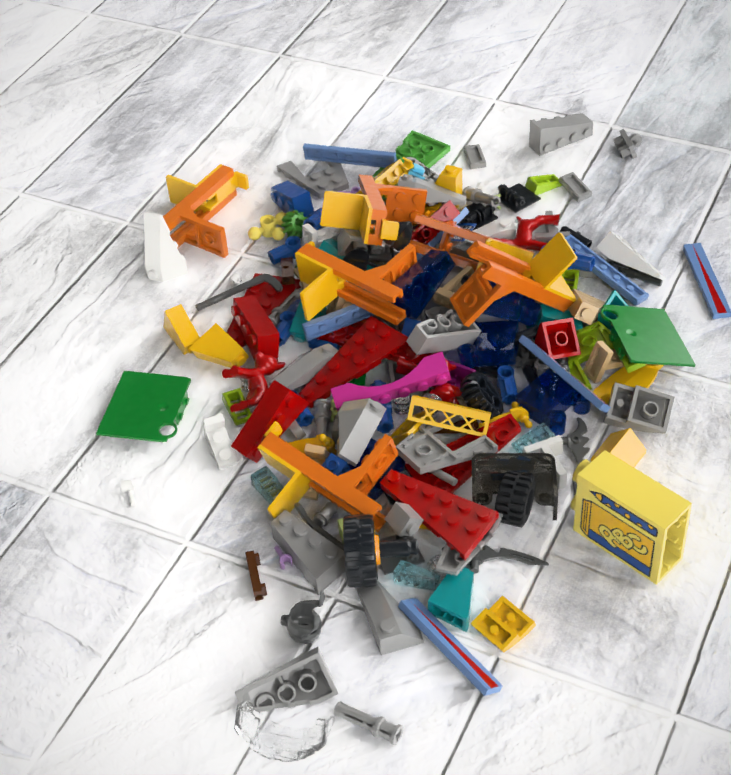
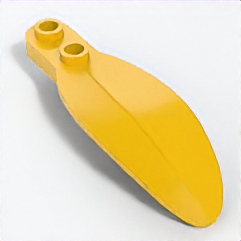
(642, 377)

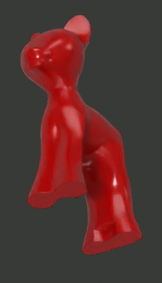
(526, 227)
(257, 384)
(446, 391)

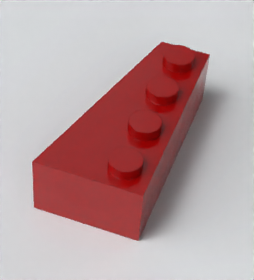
(255, 326)
(276, 405)

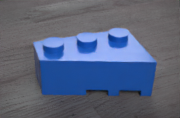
(292, 197)

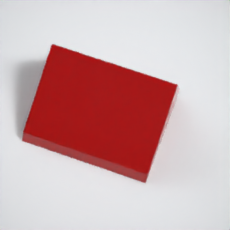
(558, 338)

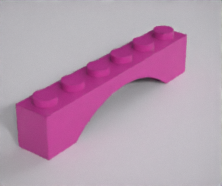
(428, 373)

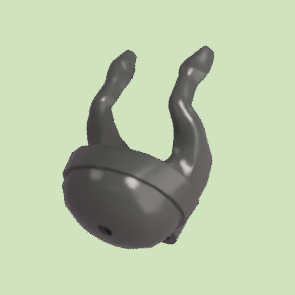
(303, 622)

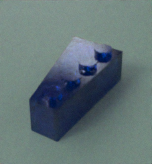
(422, 281)

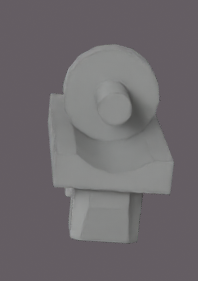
(626, 144)

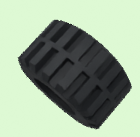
(515, 498)

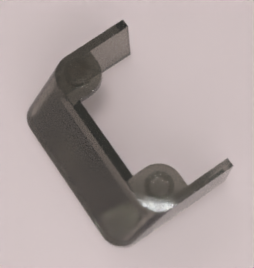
(491, 467)

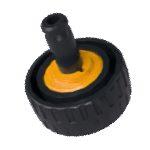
(364, 550)

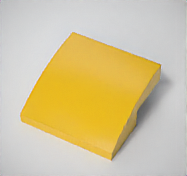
(503, 624)

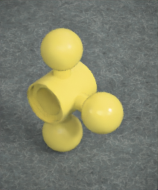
(268, 227)

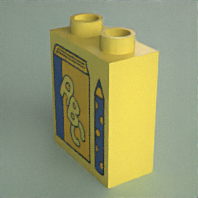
(630, 515)

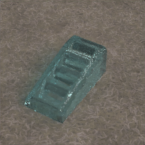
(537, 432)
(263, 477)
(415, 577)

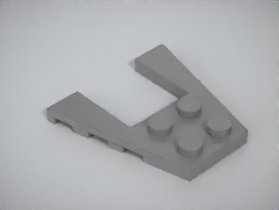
(317, 183)
(428, 453)

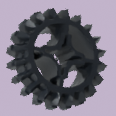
(481, 394)

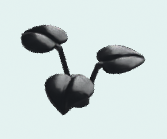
(360, 257)

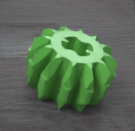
(293, 223)

